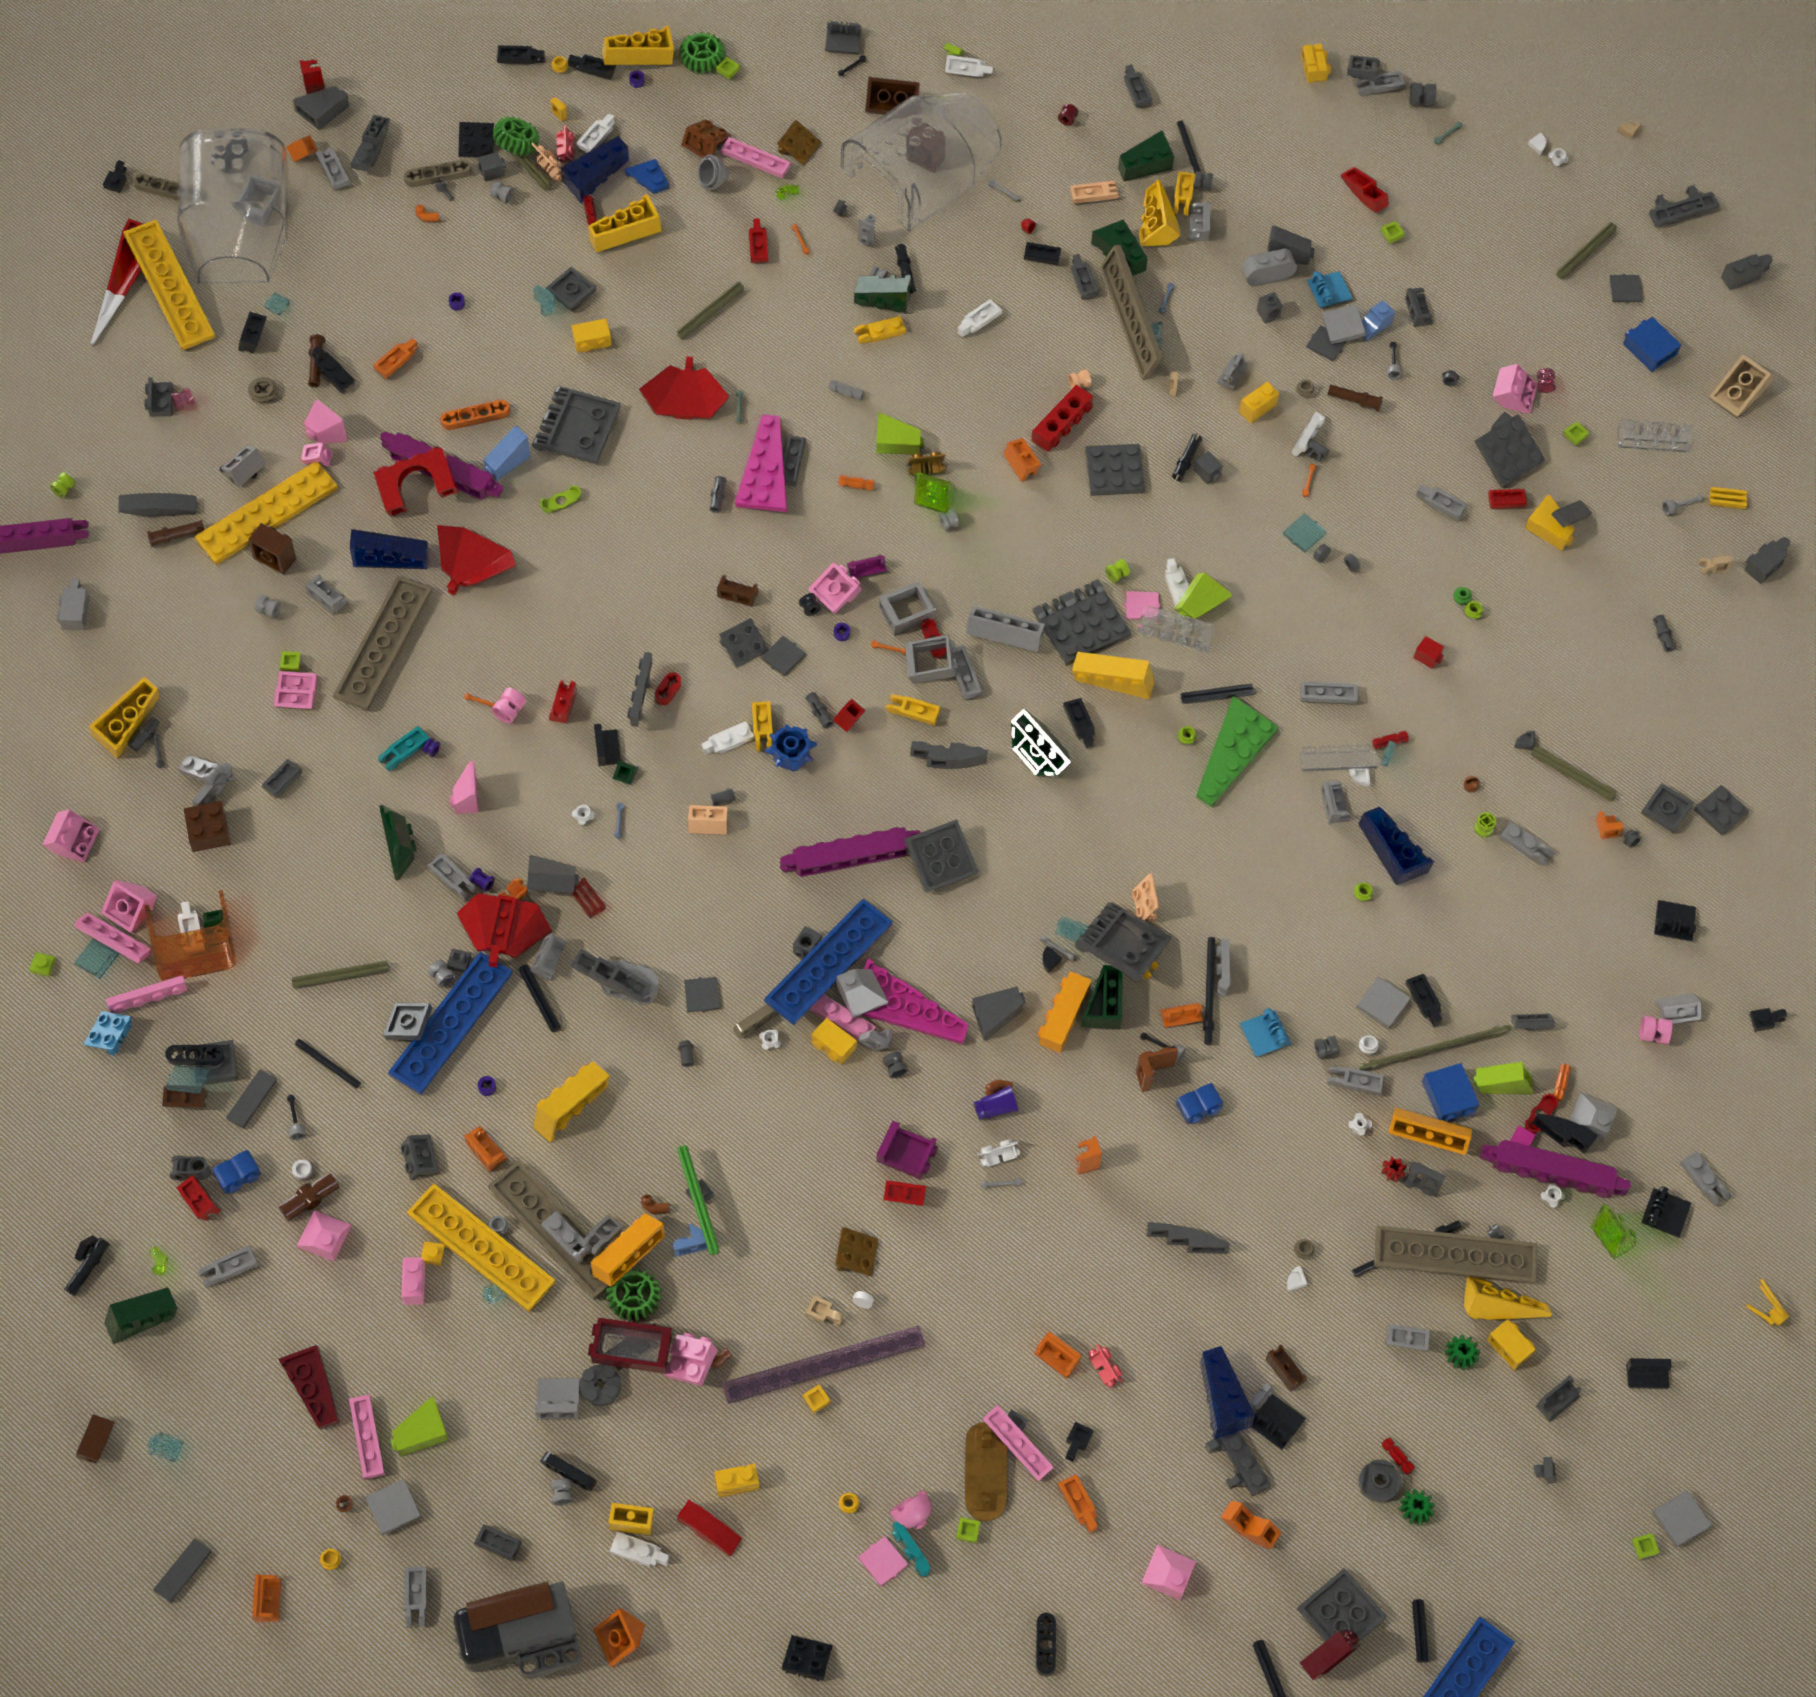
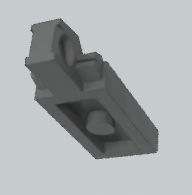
(1137, 87)
(1083, 278)

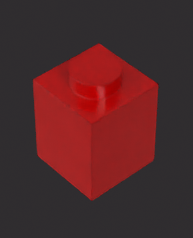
(1429, 652)
(849, 715)

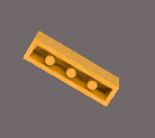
(1065, 1011)
(1430, 1131)
(628, 1249)

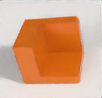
(302, 148)
(1608, 826)

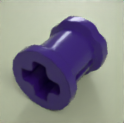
(482, 879)

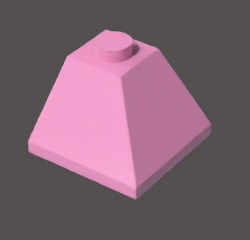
(324, 425)
(465, 792)
(127, 904)
(324, 1235)
(1168, 1572)

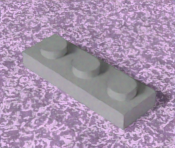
(965, 674)
(1328, 692)

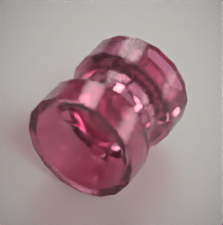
(1546, 380)
(183, 398)

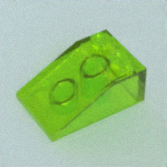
(933, 493)
(1613, 1232)

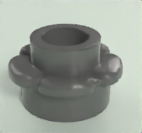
(840, 207)
(1450, 378)
(1632, 838)
(1495, 1232)

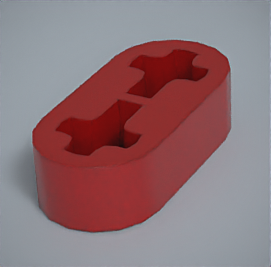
(664, 686)

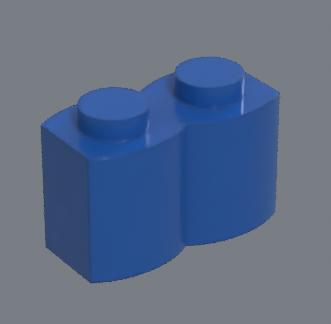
(1199, 1103)
(236, 1172)

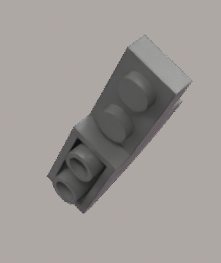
(371, 143)
(955, 757)

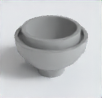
(712, 172)

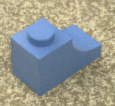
(1377, 319)

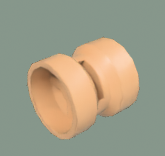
(1081, 379)

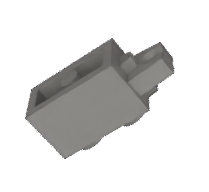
(73, 607)

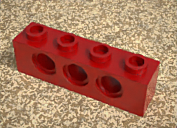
(1054, 420)

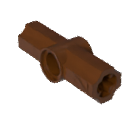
(308, 1196)

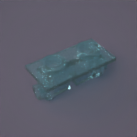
(1070, 929)

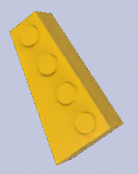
(639, 48)
(626, 225)
(1115, 673)
(123, 719)
(569, 1099)

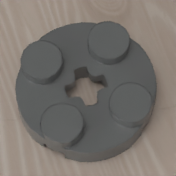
(600, 1373)
(1388, 1473)

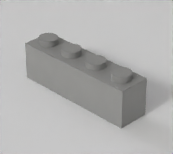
(1005, 628)

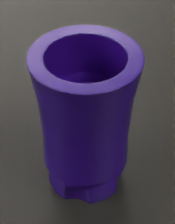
(996, 1104)

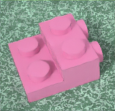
(835, 587)
(690, 1359)

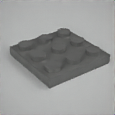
(1509, 450)
(1115, 469)
(941, 856)
(1341, 1606)

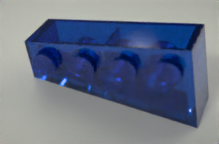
(1393, 847)
(1225, 1396)

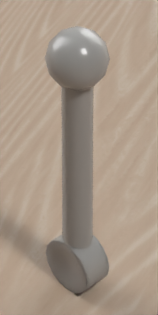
(992, 183)
(1071, 956)
(1017, 1182)

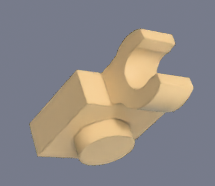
(1718, 564)
(821, 1310)

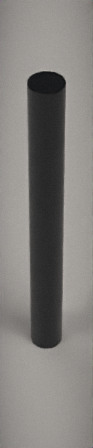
(1188, 146)
(327, 1063)

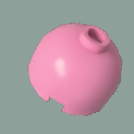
(913, 1511)

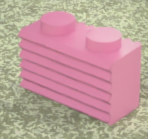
(413, 1281)

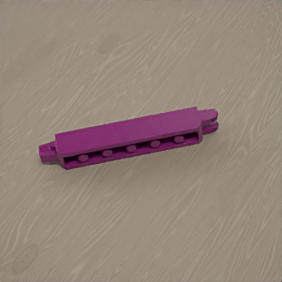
(468, 478)
(42, 534)
(847, 852)
(1555, 1168)

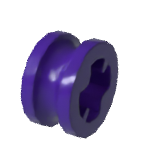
(636, 83)
(454, 305)
(841, 637)
(431, 747)
(488, 1080)

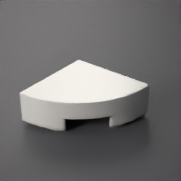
(1538, 143)
(1360, 776)
(1296, 1280)

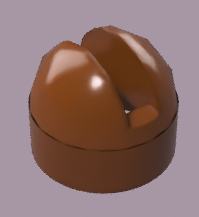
(1472, 786)
(344, 1498)

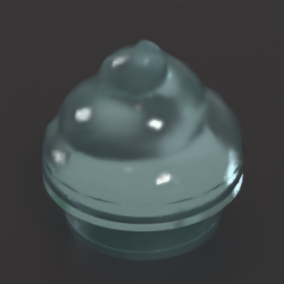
(492, 1294)

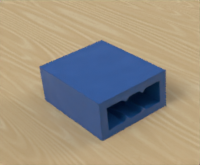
(1651, 344)
(1450, 1093)

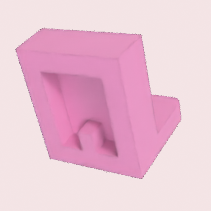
(316, 453)

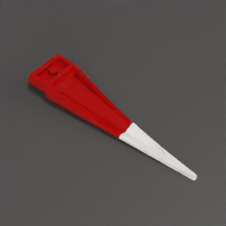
(122, 277)

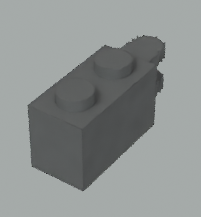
(1745, 270)

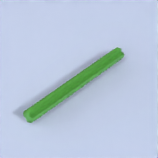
(698, 1200)

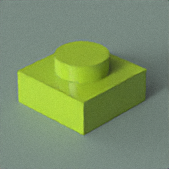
(953, 50)
(728, 68)
(1392, 232)
(1576, 433)
(290, 661)
(42, 964)
(968, 1530)
(1645, 1546)

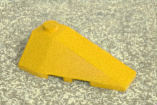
(1159, 220)
(1491, 1303)

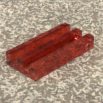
(596, 910)

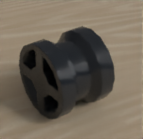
(810, 604)

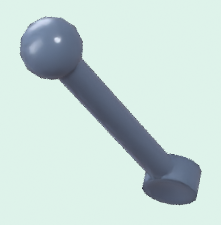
(1170, 287)
(620, 806)

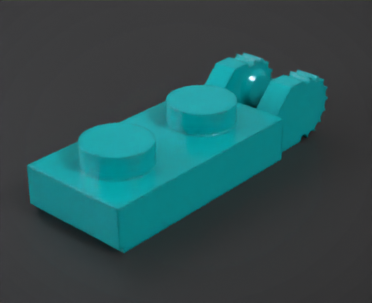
(404, 748)
(911, 1549)

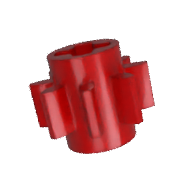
(1393, 1169)

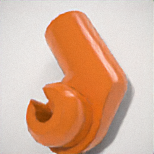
(424, 215)

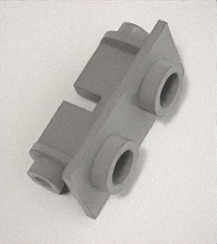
(866, 231)
(1233, 371)

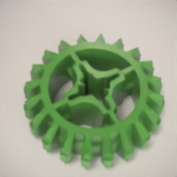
(703, 57)
(516, 136)
(643, 1282)

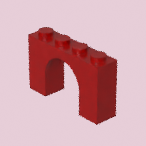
(390, 478)

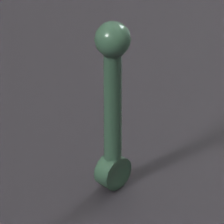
(1437, 140)
(739, 394)

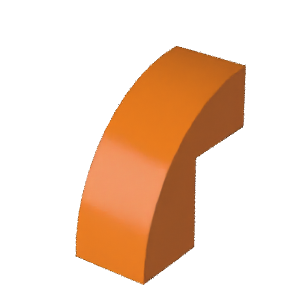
(1254, 1528)

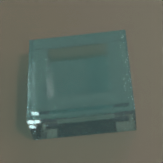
(277, 303)
(1388, 753)

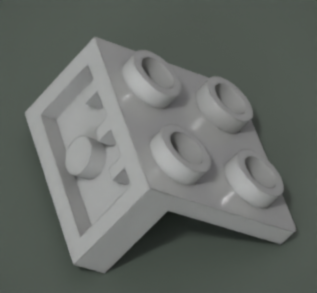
(557, 1398)

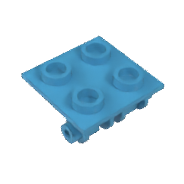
(1329, 288)
(109, 1031)
(1265, 1033)

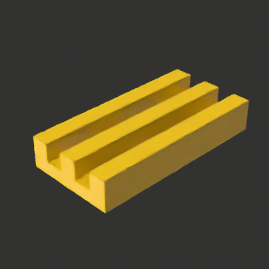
(1728, 495)

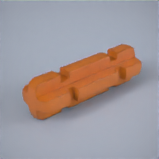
(856, 482)
(1562, 1081)

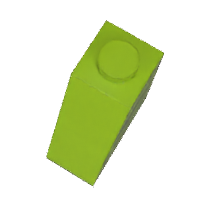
(897, 437)
(1201, 596)
(1504, 1079)
(419, 1430)

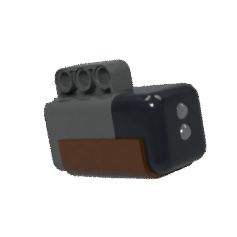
(519, 1627)

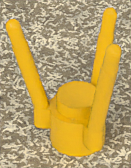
(1777, 1314)

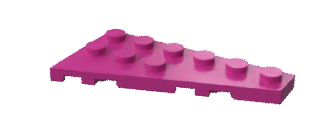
(764, 474)
(913, 1011)

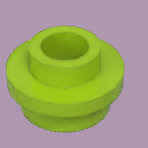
(1474, 605)
(1187, 730)
(1363, 887)

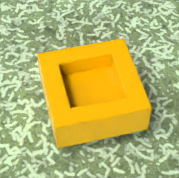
(558, 108)
(433, 1253)
(816, 1399)

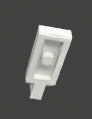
(967, 66)
(596, 134)
(979, 318)
(1308, 433)
(1175, 580)
(728, 739)
(188, 919)
(638, 1550)

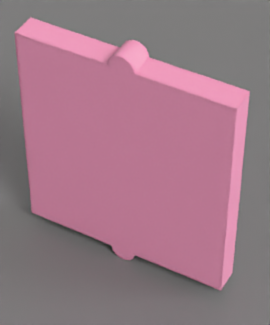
(1137, 600)
(882, 1561)

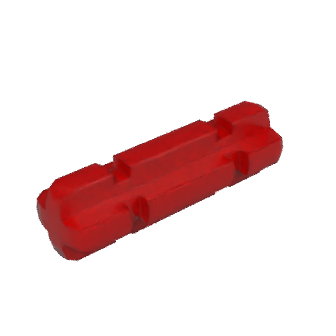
(589, 209)
(1379, 743)
(1398, 1456)

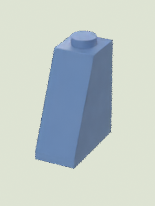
(508, 453)

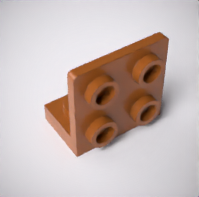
(704, 137)
(1152, 1061)

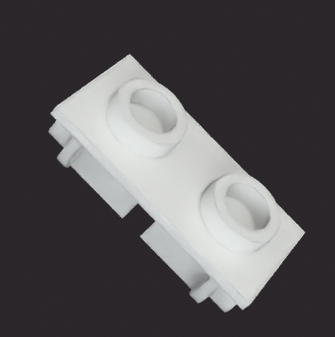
(991, 1154)

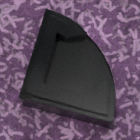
(1050, 959)
(84, 1247)

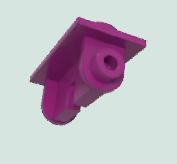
(867, 566)

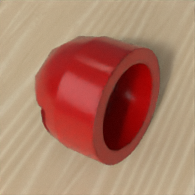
(1028, 225)

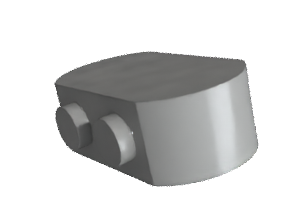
(1269, 267)
(641, 971)

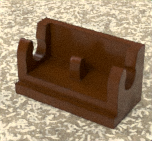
(737, 592)
(184, 1099)
(1285, 1368)
(94, 1439)

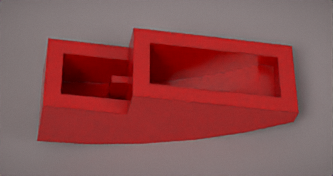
(1365, 189)
(709, 1527)

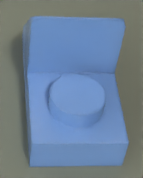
(694, 1244)

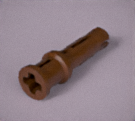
(314, 373)
(1363, 399)
(166, 534)

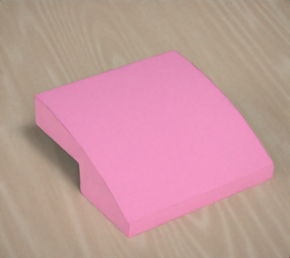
(295, 690)

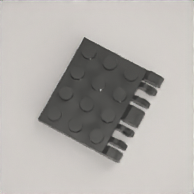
(578, 426)
(1084, 624)
(1123, 941)

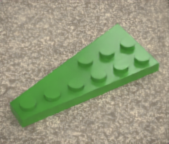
(1237, 744)

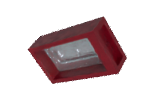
(630, 1345)

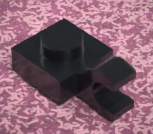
(115, 180)
(1765, 1020)
(1079, 1439)

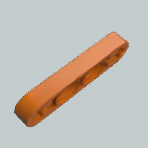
(474, 411)

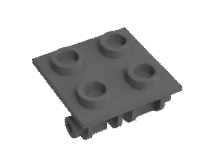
(843, 37)
(743, 642)

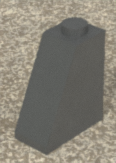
(321, 106)
(1298, 245)
(551, 875)
(997, 1009)

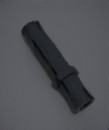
(904, 262)
(1184, 462)
(92, 1258)

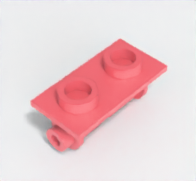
(565, 139)
(1110, 1372)

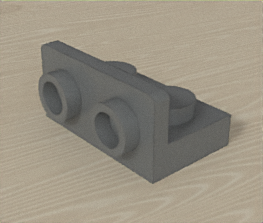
(159, 398)
(419, 1155)

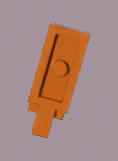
(395, 358)
(1079, 1502)

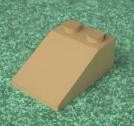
(1741, 386)

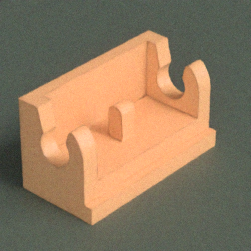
(707, 819)

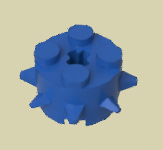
(791, 748)

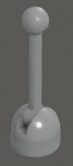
(1670, 506)

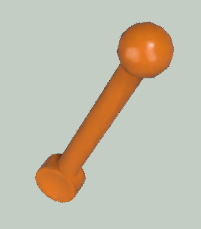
(806, 250)
(1305, 492)
(874, 644)
(467, 696)

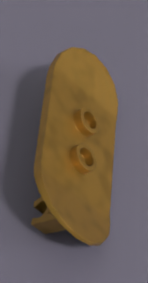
(985, 1473)

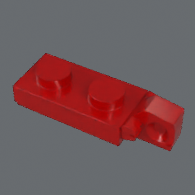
(758, 243)

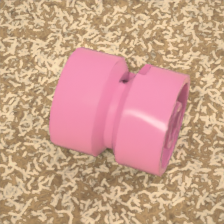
(509, 705)
(1655, 1029)

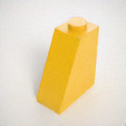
(1547, 527)

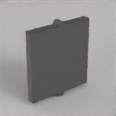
(1625, 288)
(1321, 344)
(783, 655)
(701, 994)

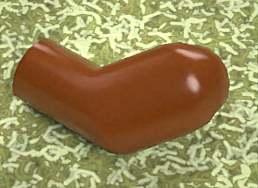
(997, 1085)
(652, 1207)
(721, 1358)

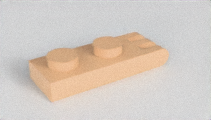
(1094, 192)

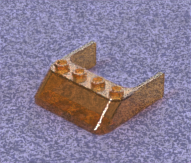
(193, 951)

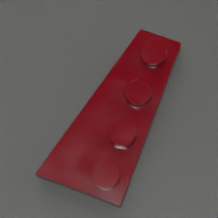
(312, 1384)

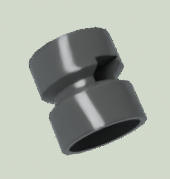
(1422, 94)

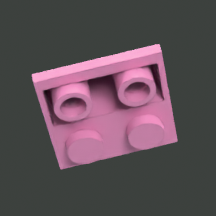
(1515, 389)
(71, 836)

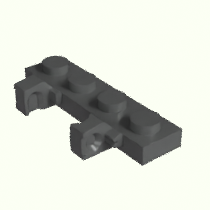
(1695, 205)
(642, 682)
(1246, 1467)

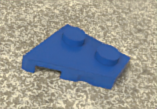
(649, 175)

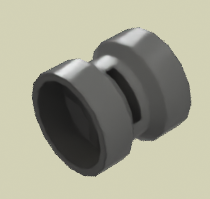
(1207, 182)
(1326, 1047)
(895, 1065)

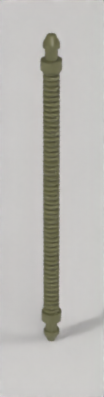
(1373, 1064)

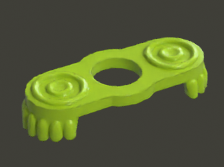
(571, 496)

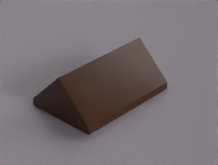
(888, 93)

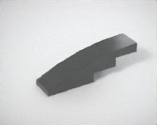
(157, 503)
(610, 976)
(1195, 1240)

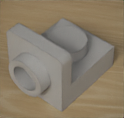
(876, 1040)

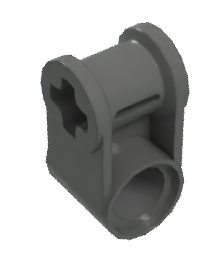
(186, 1166)

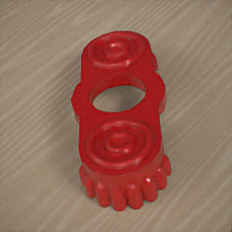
(929, 629)
(1547, 1105)

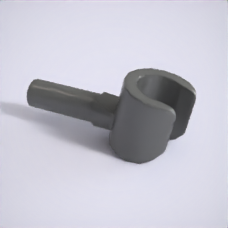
(442, 188)

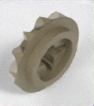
(262, 383)

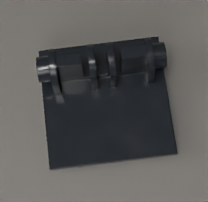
(475, 139)
(1675, 920)
(1666, 1212)
(1277, 1422)
(807, 1658)

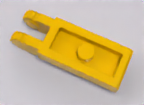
(1184, 191)
(880, 330)
(914, 709)
(762, 722)

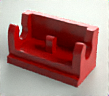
(311, 76)
(563, 702)
(904, 1193)
(198, 1198)

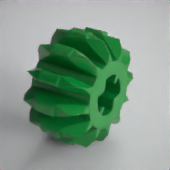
(1457, 1356)
(1414, 1500)

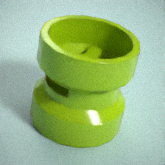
(62, 485)
(1118, 570)
(1485, 824)

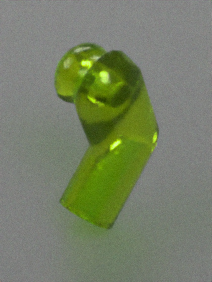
(790, 189)
(161, 1261)

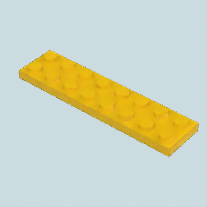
(169, 285)
(270, 509)
(481, 1247)

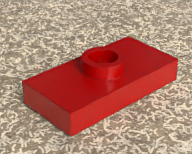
(1507, 498)

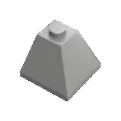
(860, 991)
(1594, 1115)

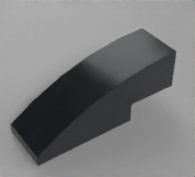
(1565, 1131)

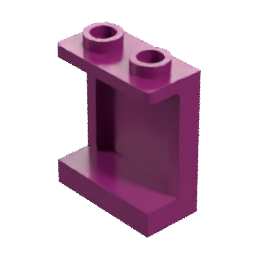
(906, 1151)

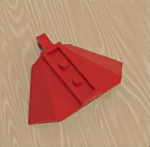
(684, 392)
(470, 557)
(502, 925)

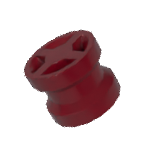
(1068, 114)

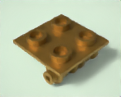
(798, 142)
(934, 459)
(856, 1252)

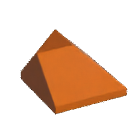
(619, 1635)

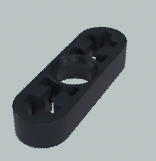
(179, 1060)
(568, 1471)
(1040, 1659)

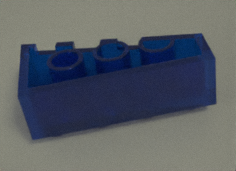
(594, 168)
(387, 551)

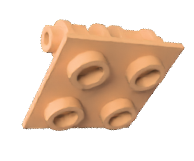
(547, 161)
(1146, 899)

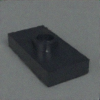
(1042, 253)

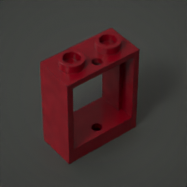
(1330, 1653)

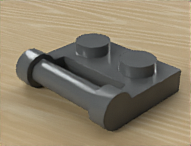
(1358, 69)
(1429, 1184)

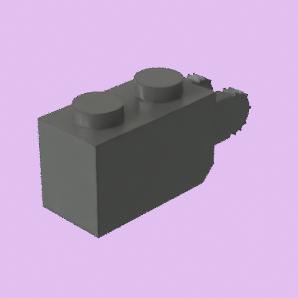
(1767, 560)

